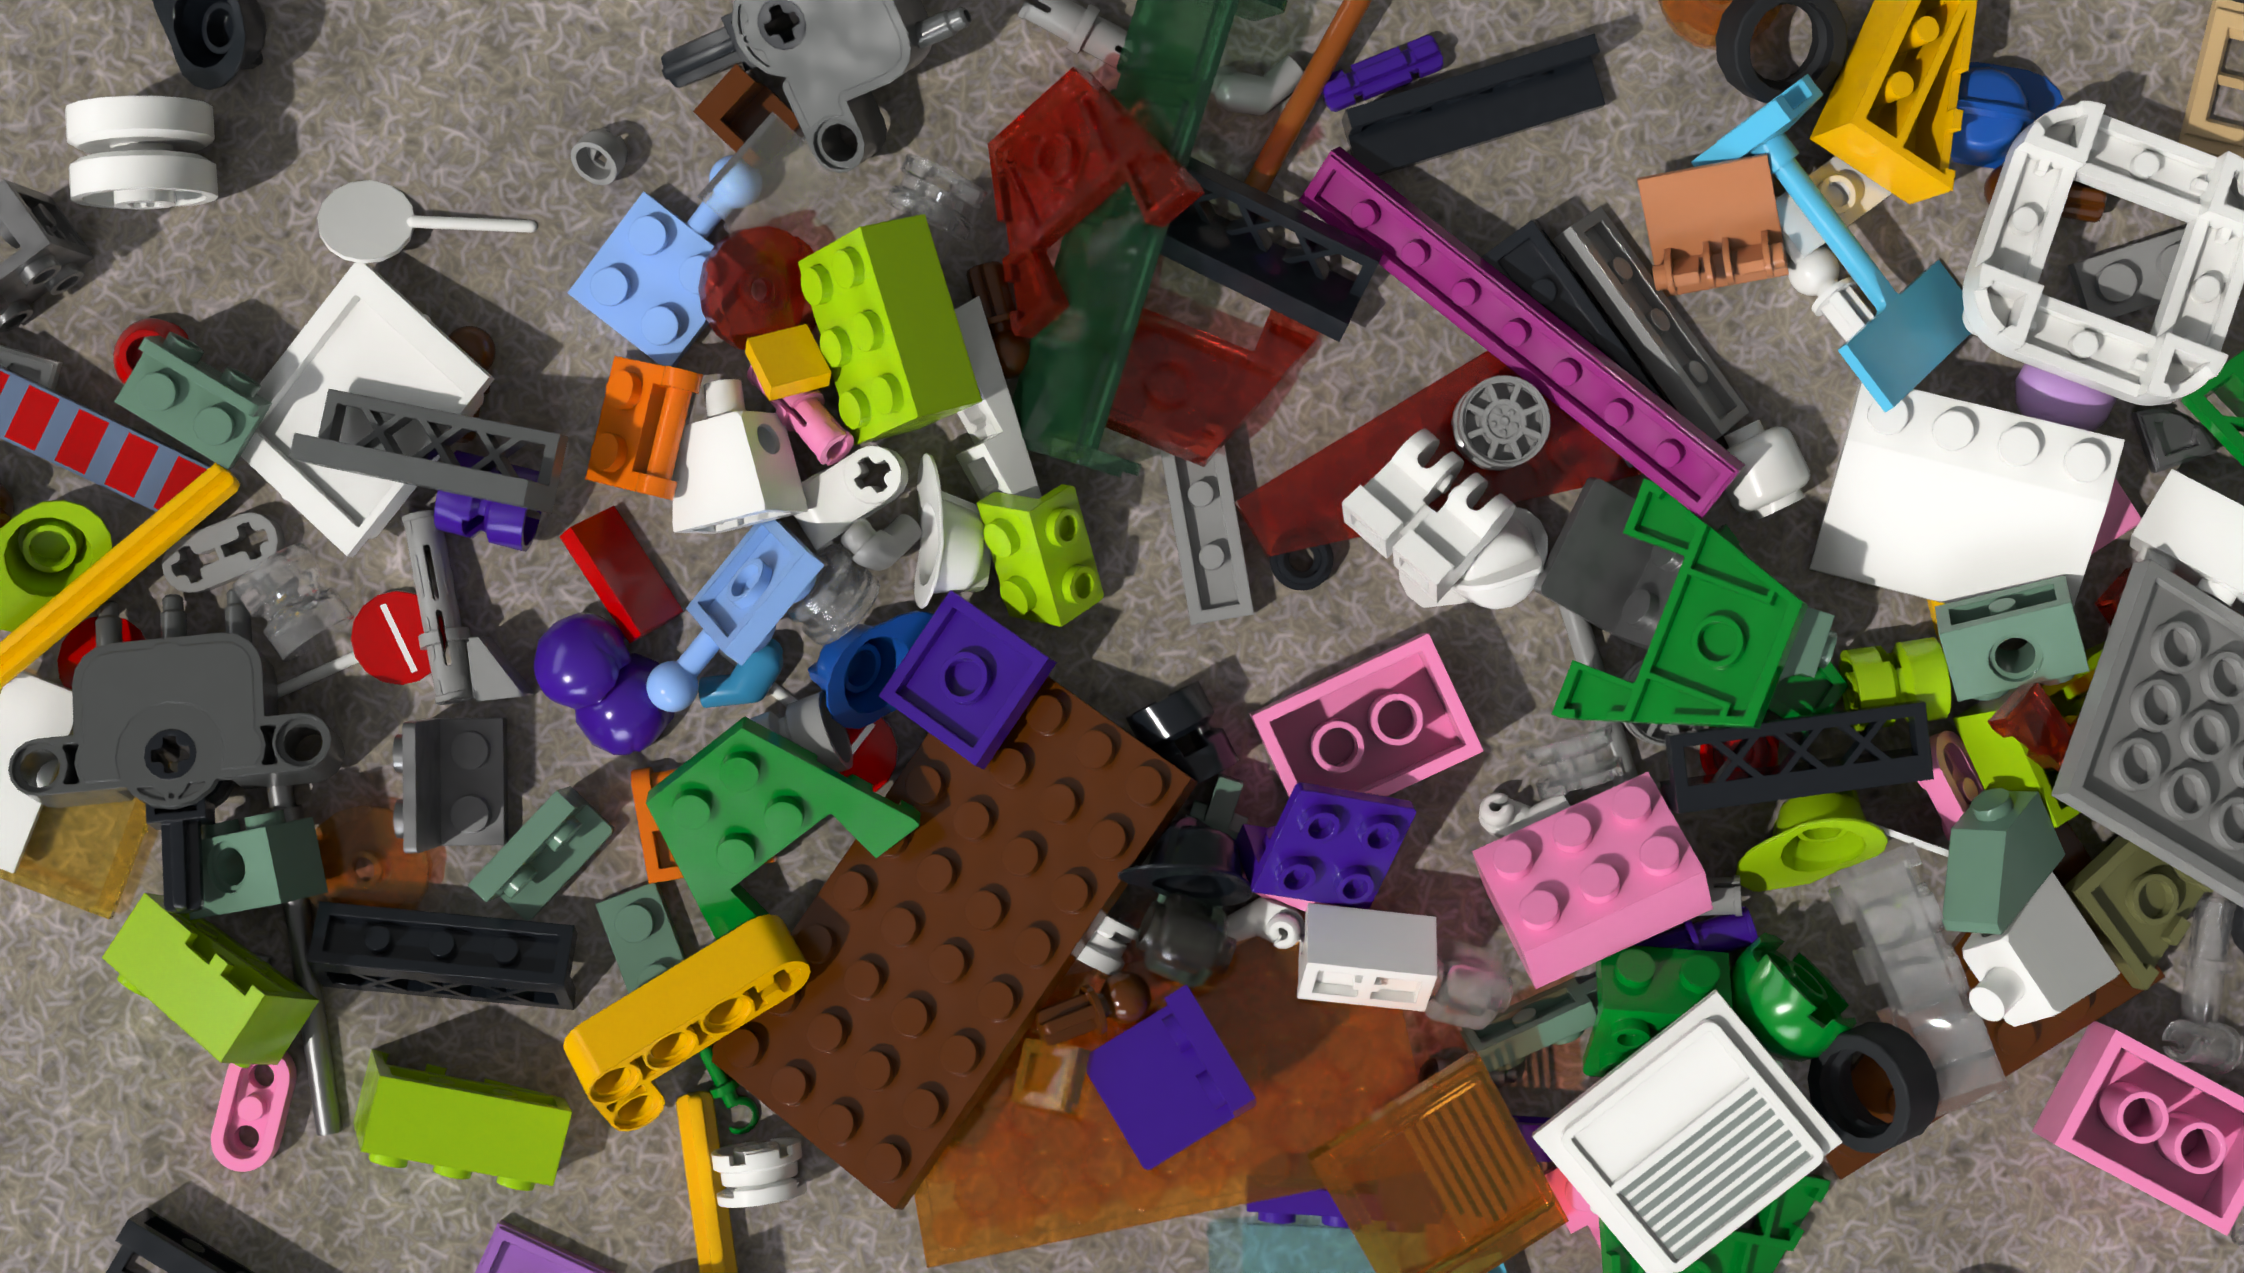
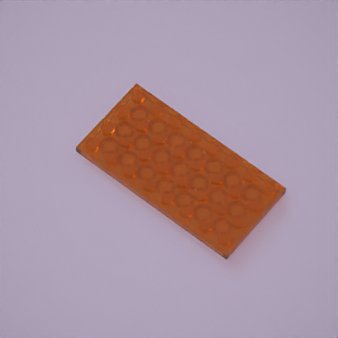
(1051, 1177)

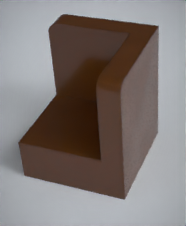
(740, 106)

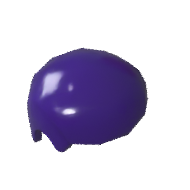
(580, 659)
(625, 716)

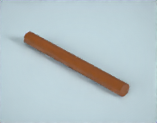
(1306, 93)

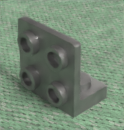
(48, 254)
(1606, 573)
(452, 783)

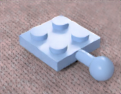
(650, 277)
(738, 608)

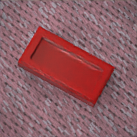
(621, 574)

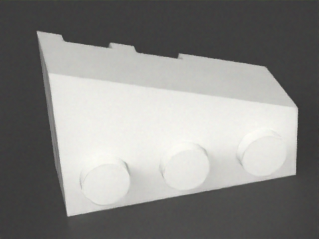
(2195, 537)

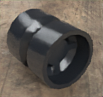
(1183, 714)

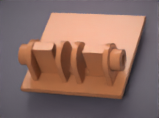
(1713, 225)

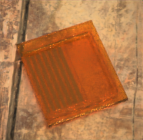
(1440, 1178)

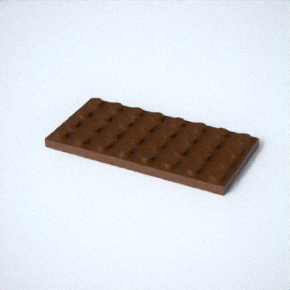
(953, 937)

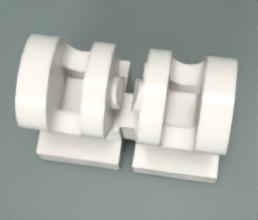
(1425, 544)

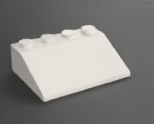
(1962, 498)

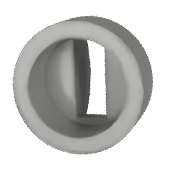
(585, 156)

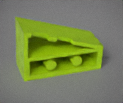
(209, 984)
(460, 1124)

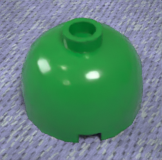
(1786, 1001)

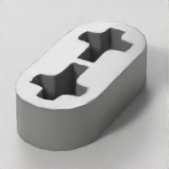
(218, 538)

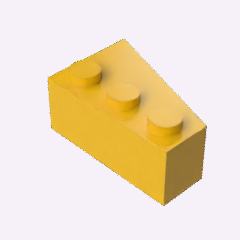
(1899, 96)

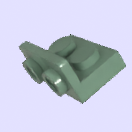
(193, 400)
(544, 854)

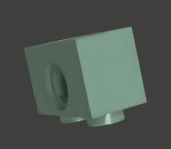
(2035, 612)
(259, 865)

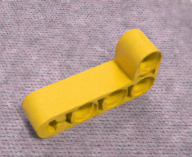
(681, 1014)

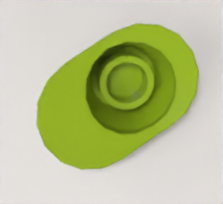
(44, 553)
(1811, 841)

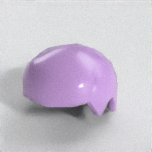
(2060, 400)

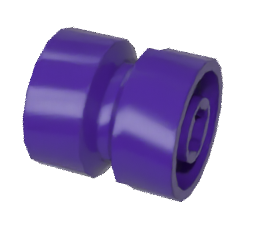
(501, 522)

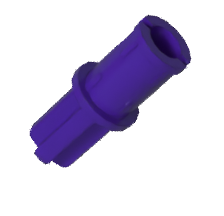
(1713, 934)

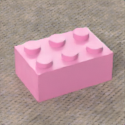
(1371, 724)
(1593, 880)
(2151, 1125)

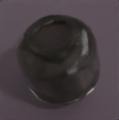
(1185, 939)

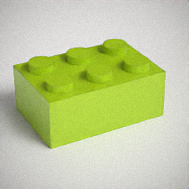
(889, 329)

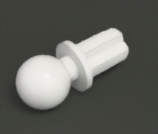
(1836, 299)

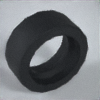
(1823, 60)
(1908, 1071)

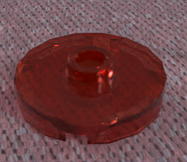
(729, 276)

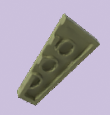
(2134, 907)

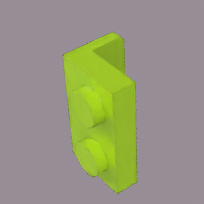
(1041, 555)

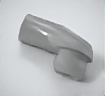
(1255, 93)
(881, 548)

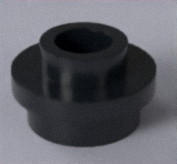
(1308, 579)

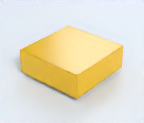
(787, 362)

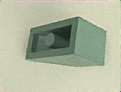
(1997, 860)

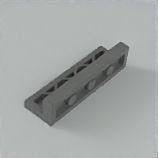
(419, 468)

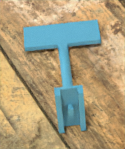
(1910, 328)

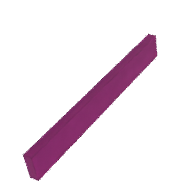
(1523, 334)

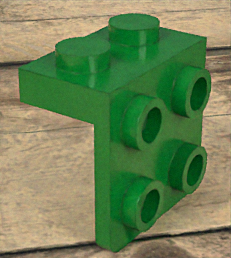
(1643, 994)

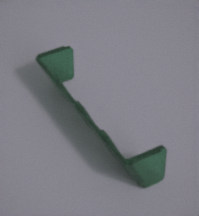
(1112, 251)

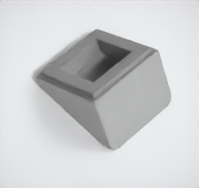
(492, 672)

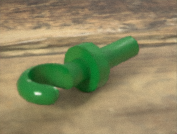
(725, 1088)

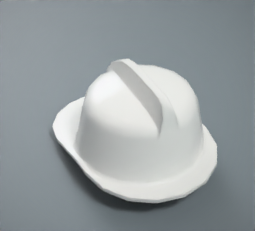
(952, 540)
(1501, 571)

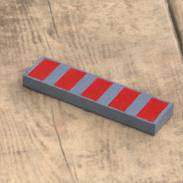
(92, 443)

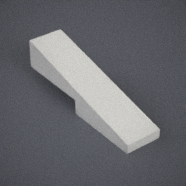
(999, 452)

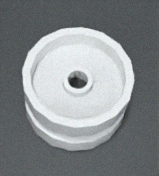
(141, 152)

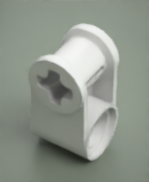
(840, 498)

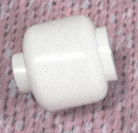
(1771, 471)

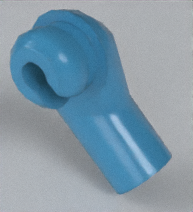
(746, 682)

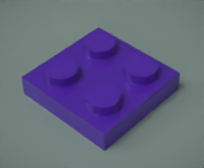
(967, 679)

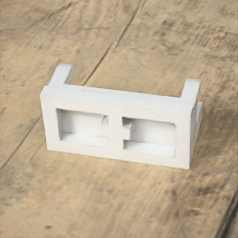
(1367, 957)

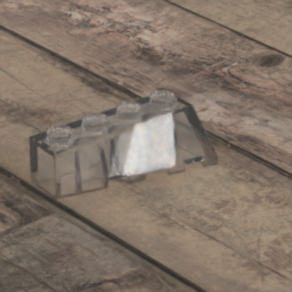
(1918, 973)

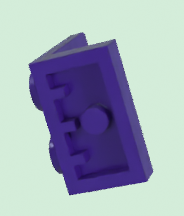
(1326, 846)
(1169, 1080)

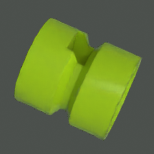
(1914, 675)

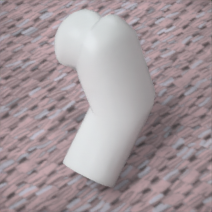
(1504, 815)
(1268, 920)

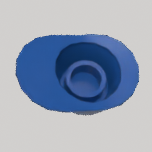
(1996, 109)
(861, 664)

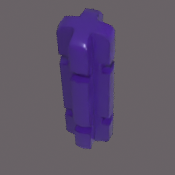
(1382, 73)

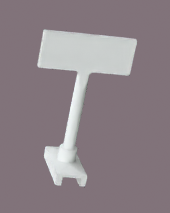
(28, 711)

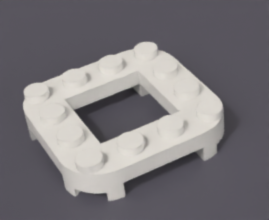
(2196, 309)

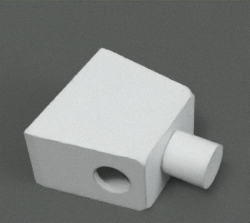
(734, 467)
(2039, 961)

